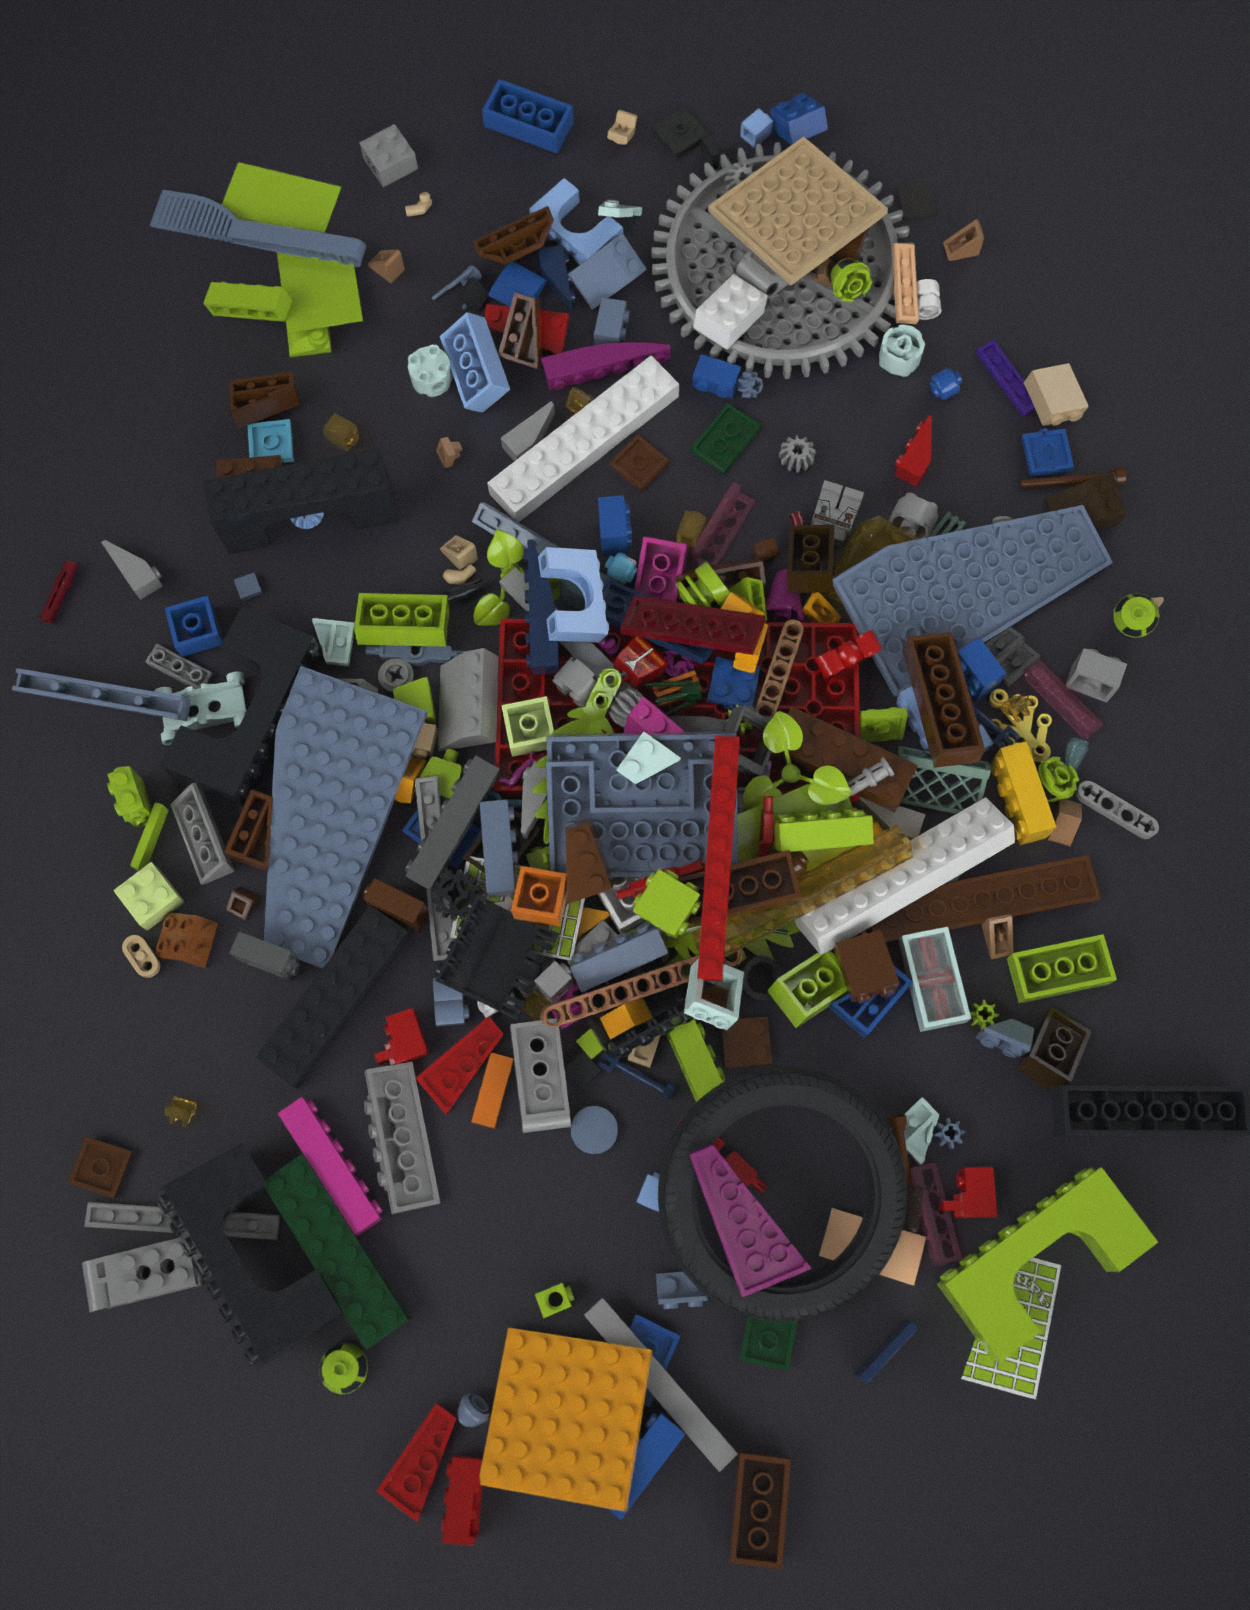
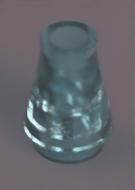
(1075, 752)

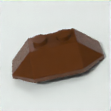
(516, 238)
(729, 573)

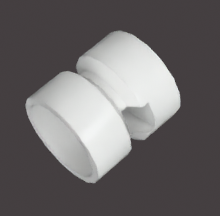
(928, 299)

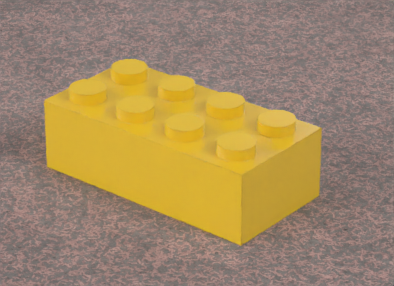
(1022, 793)

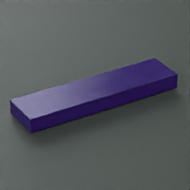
(1006, 376)

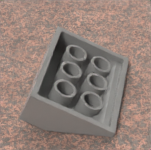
(468, 700)

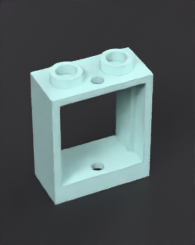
(702, 1009)

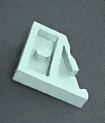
(613, 209)
(335, 640)
(646, 759)
(919, 1131)

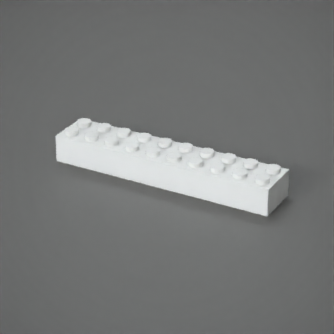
(583, 439)
(936, 859)

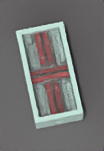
(936, 979)

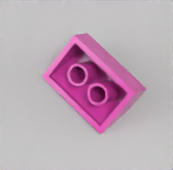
(649, 718)

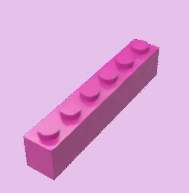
(330, 1165)

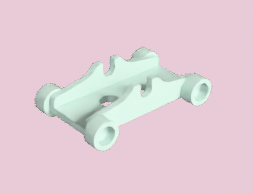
(229, 695)

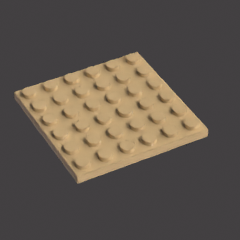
(797, 210)

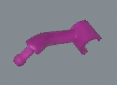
(609, 646)
(517, 774)

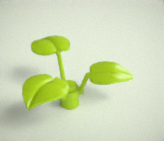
(503, 553)
(783, 735)

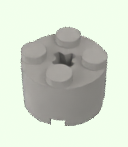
(914, 516)
(576, 681)

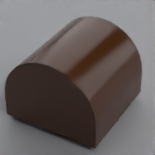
(765, 549)

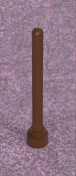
(1119, 474)
(898, 1126)

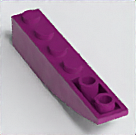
(598, 361)

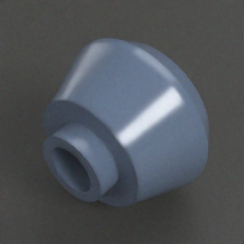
(473, 1410)

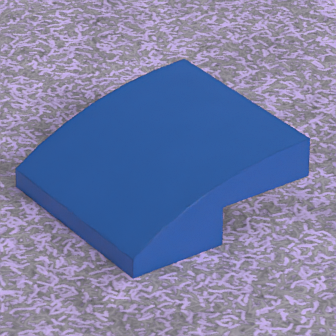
(516, 279)

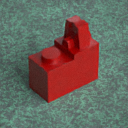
(407, 1041)
(976, 1194)

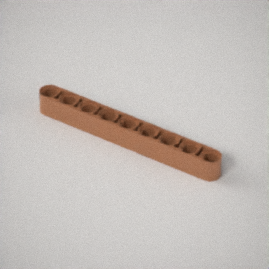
(630, 988)

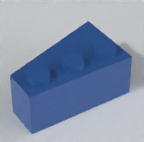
(866, 1015)

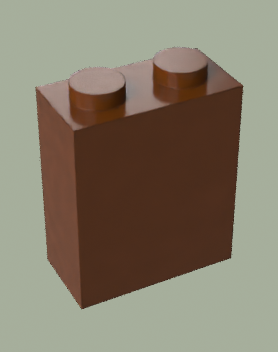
(396, 904)
(866, 966)

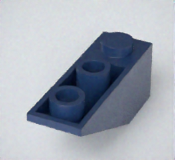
(553, 269)

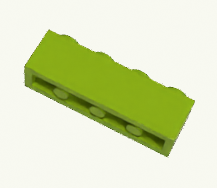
(248, 301)

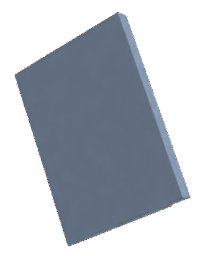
(638, 824)

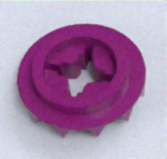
(681, 667)

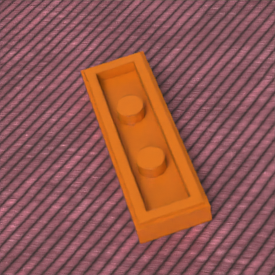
(492, 1090)

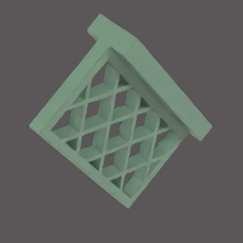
(924, 761)

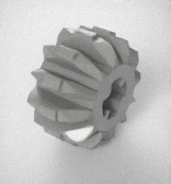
(737, 172)
(800, 447)
(623, 705)

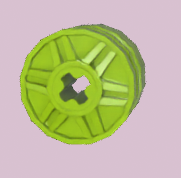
(705, 590)

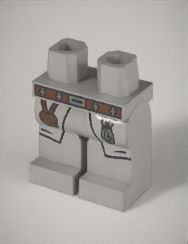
(844, 516)

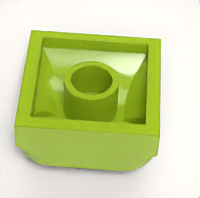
(309, 341)

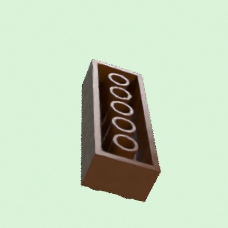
(943, 700)
(834, 747)
(754, 886)

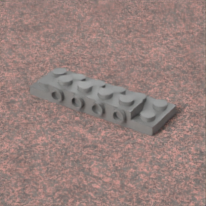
(400, 1138)

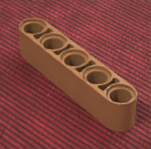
(781, 663)

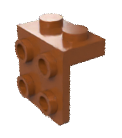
(186, 939)

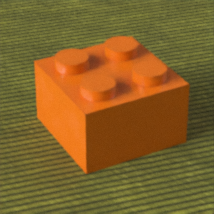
(540, 896)

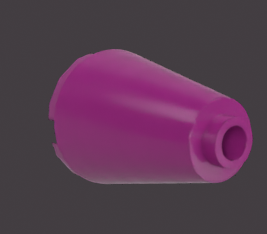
(780, 604)

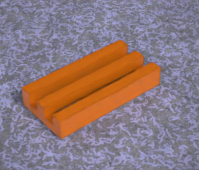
(687, 676)

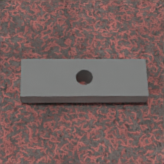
(168, 661)

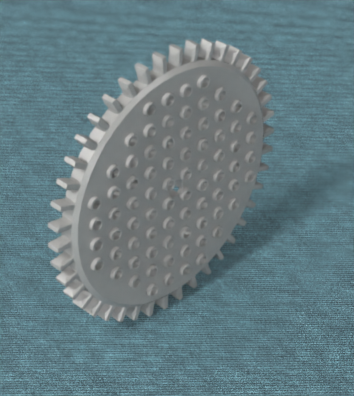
(758, 345)

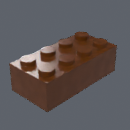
(759, 1509)

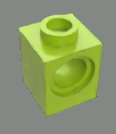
(543, 1299)

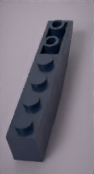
(543, 653)

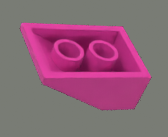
(658, 566)

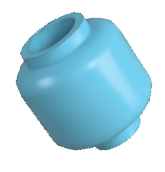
(621, 568)

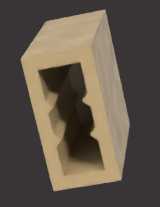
(1056, 394)

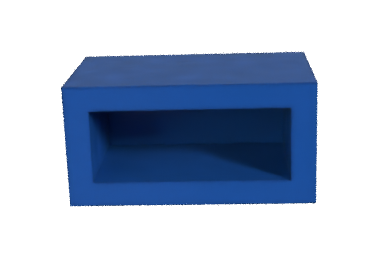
(716, 376)

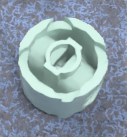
(901, 350)
(430, 371)

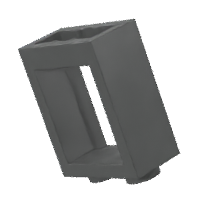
(757, 765)
(265, 956)

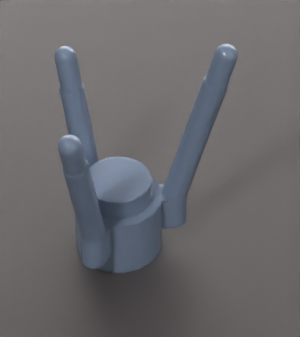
(470, 272)

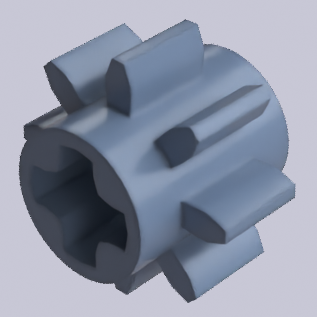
(749, 384)
(953, 1128)

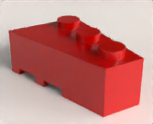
(462, 1500)

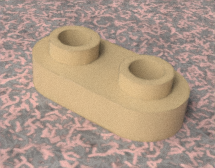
(141, 957)

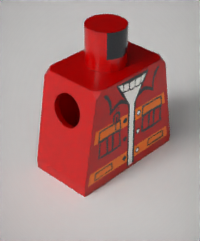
(639, 663)

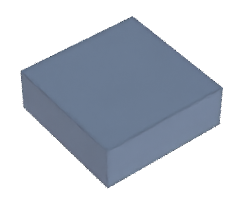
(248, 586)

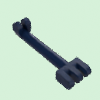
(1001, 735)
(666, 1091)

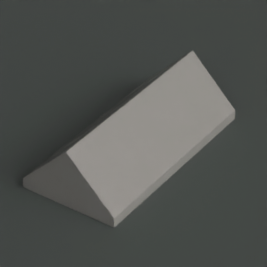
(201, 835)

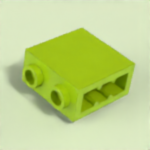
(130, 796)
(668, 902)

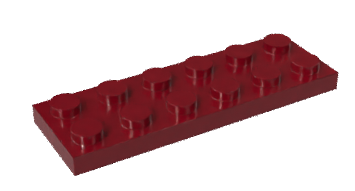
(693, 625)

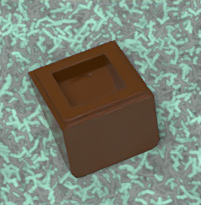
(242, 902)

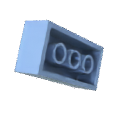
(474, 362)

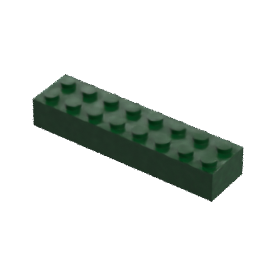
(336, 1252)

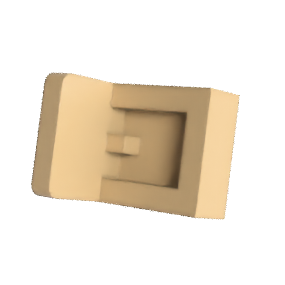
(623, 128)

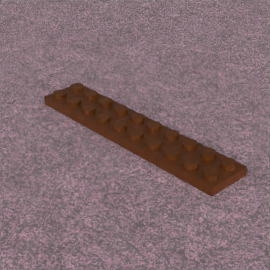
(994, 895)

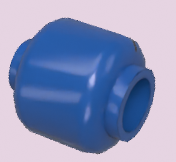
(945, 383)

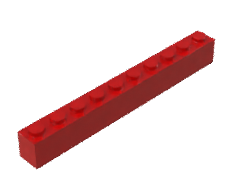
(718, 859)

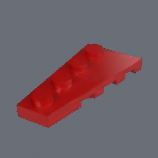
(553, 326)
(455, 1068)
(416, 1468)

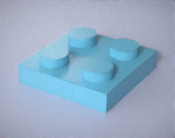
(271, 439)

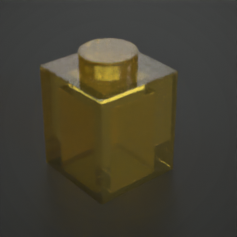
(341, 432)
(691, 527)

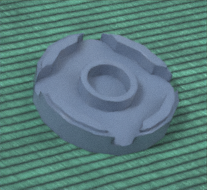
(594, 1130)

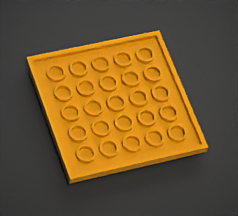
(566, 1419)

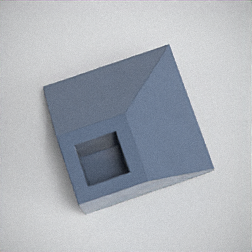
(1010, 1036)

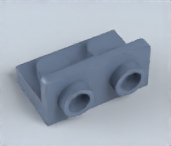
(678, 1288)

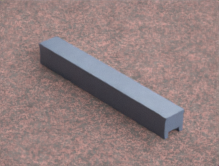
(102, 694)

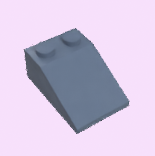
(607, 271)

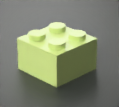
(527, 725)
(149, 896)

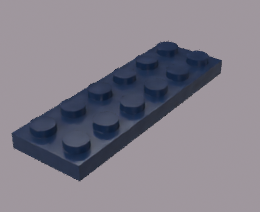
(617, 604)

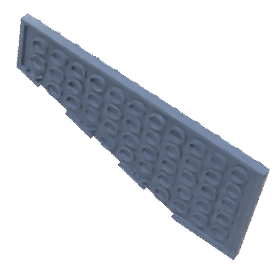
(967, 582)
(332, 793)

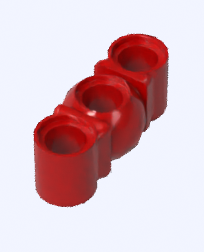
(848, 654)

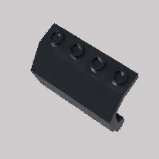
(493, 955)
(665, 1007)

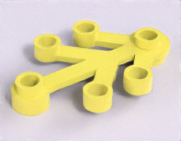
(1023, 728)

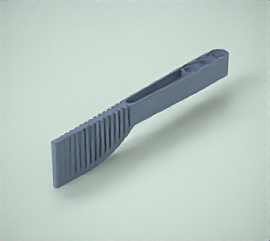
(210, 219)

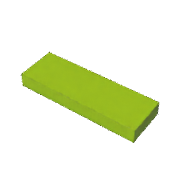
(149, 836)

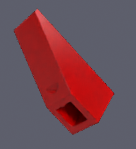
(918, 455)

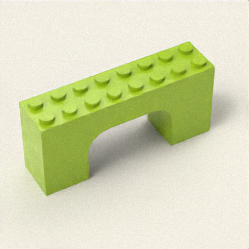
(985, 1281)

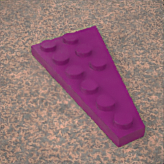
(750, 1238)

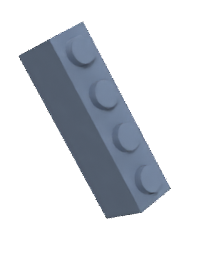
(498, 848)
(617, 956)

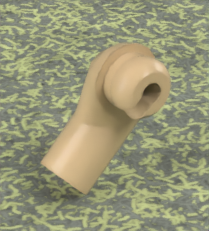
(421, 207)
(458, 577)

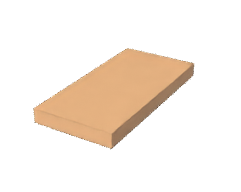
(903, 1262)

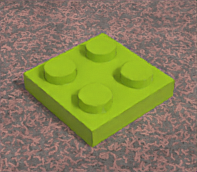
(883, 724)

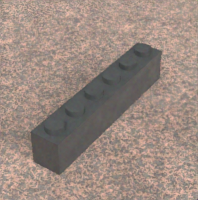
(453, 822)

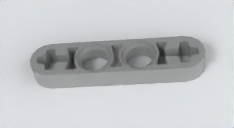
(1118, 806)

